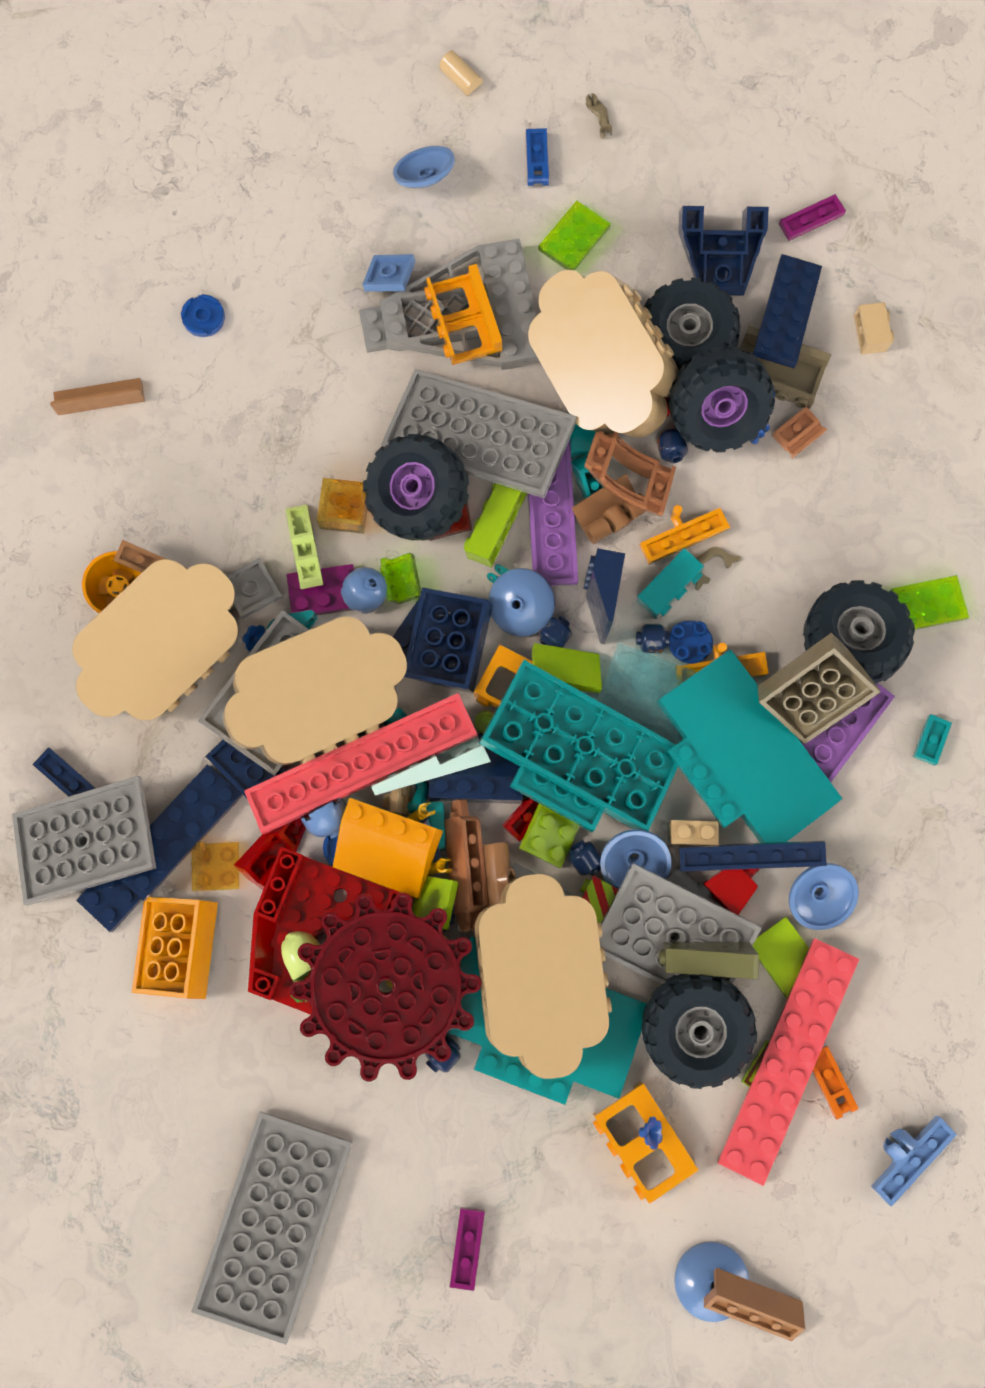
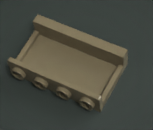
(793, 384)

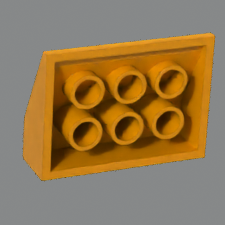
(385, 847)
(175, 948)

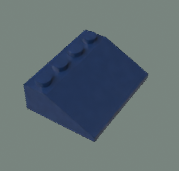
(602, 588)
(448, 639)
(478, 784)

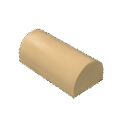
(460, 73)

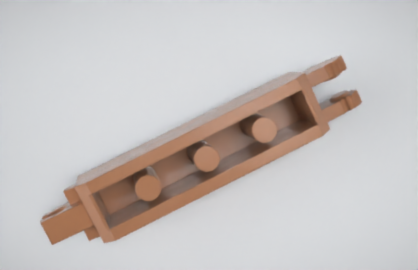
(467, 864)

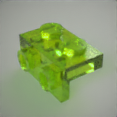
(401, 578)

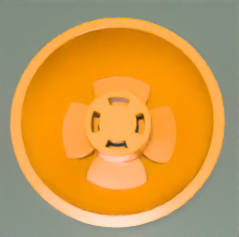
(103, 578)

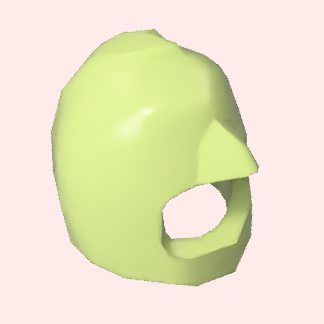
(296, 967)

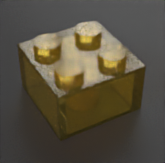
(342, 506)

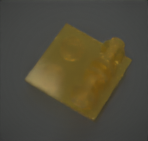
(214, 866)

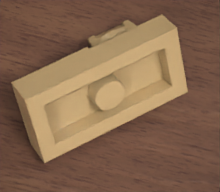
(398, 800)

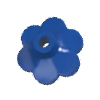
(252, 636)
(652, 1133)

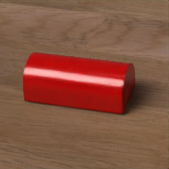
(520, 819)

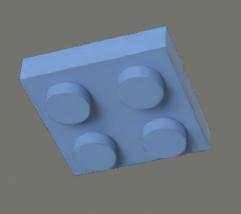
(389, 273)

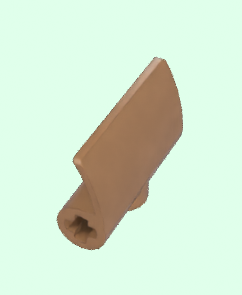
(604, 513)
(497, 870)

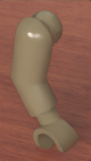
(601, 112)

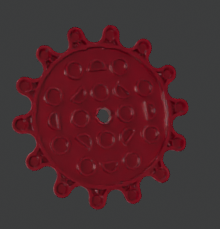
(380, 1024)

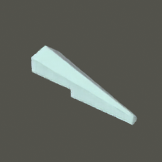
(455, 759)

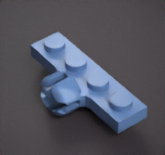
(911, 1157)

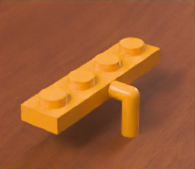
(683, 534)
(754, 663)

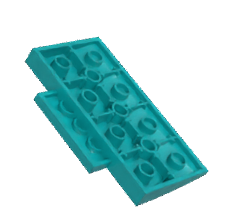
(579, 752)
(743, 755)
(601, 1066)

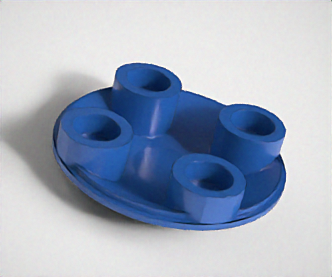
(690, 641)

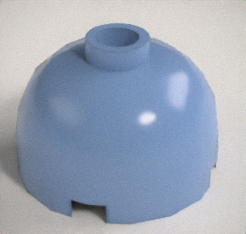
(364, 590)
(326, 819)

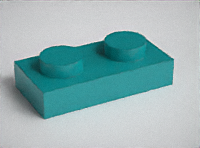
(932, 739)

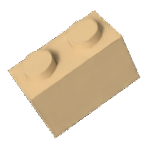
(873, 328)
(692, 833)

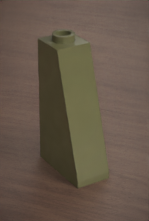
(711, 959)

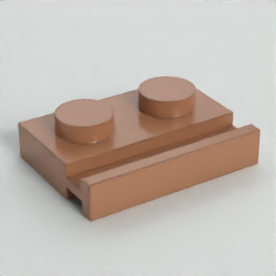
(799, 432)

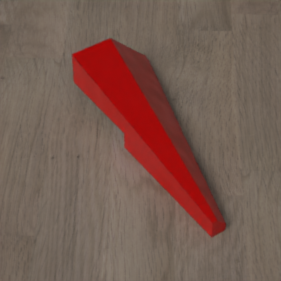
(260, 857)

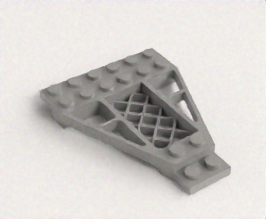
(507, 292)

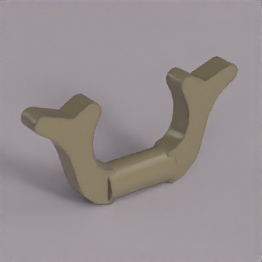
(712, 552)

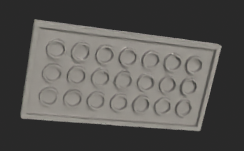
(490, 432)
(272, 1227)

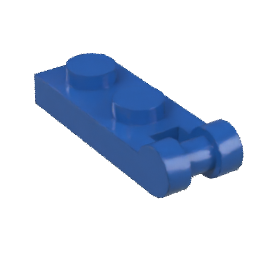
(537, 156)

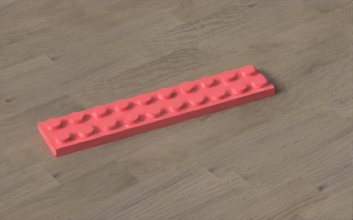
(360, 763)
(788, 1061)

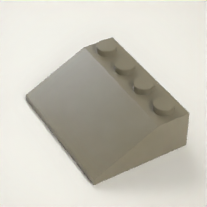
(817, 689)

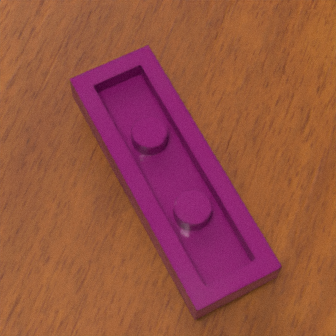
(812, 217)
(467, 1249)

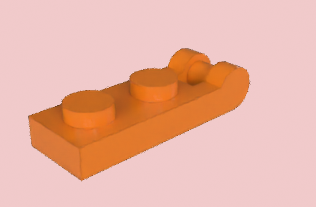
(833, 1084)

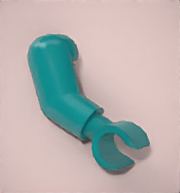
(420, 796)

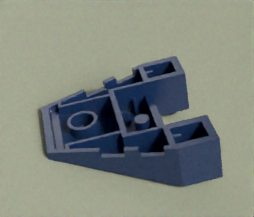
(723, 255)

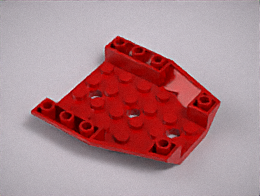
(293, 901)

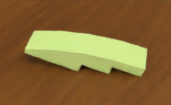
(304, 547)

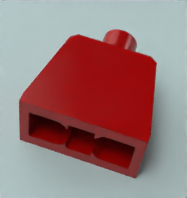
(732, 888)

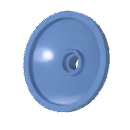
(424, 167)
(535, 598)
(651, 852)
(830, 904)
(696, 1273)

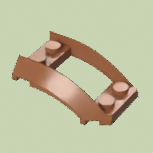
(659, 476)

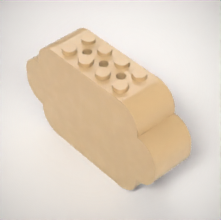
(603, 353)
(156, 640)
(315, 691)
(542, 975)

